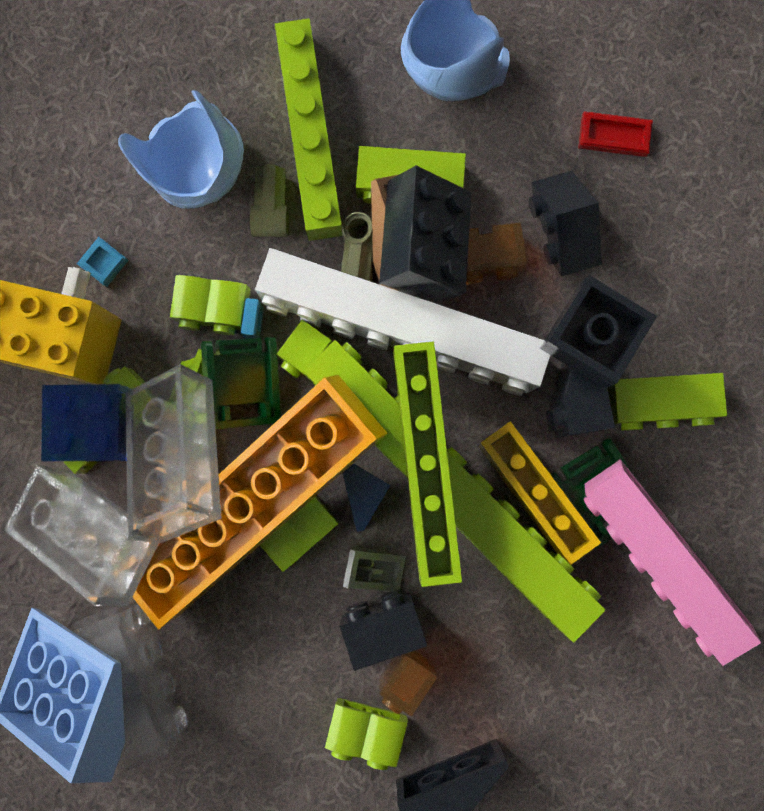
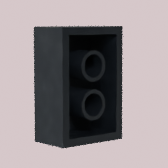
(425, 236)

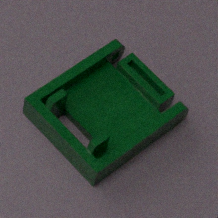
(243, 376)
(579, 472)

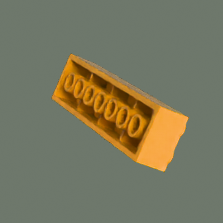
(260, 494)

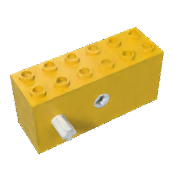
(57, 330)

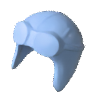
(453, 51)
(189, 155)

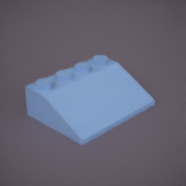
(65, 701)

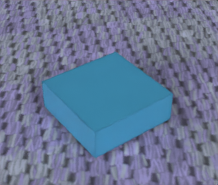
(102, 261)
(252, 318)

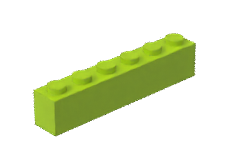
(308, 129)
(427, 464)

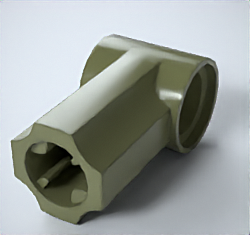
(269, 213)
(357, 252)

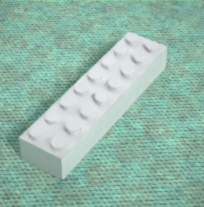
(397, 318)

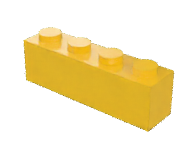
(539, 493)

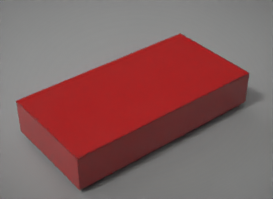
(615, 134)

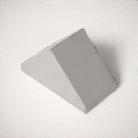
(373, 570)

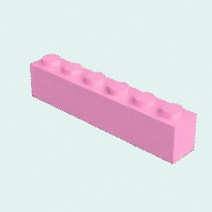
(670, 563)

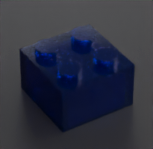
(83, 423)

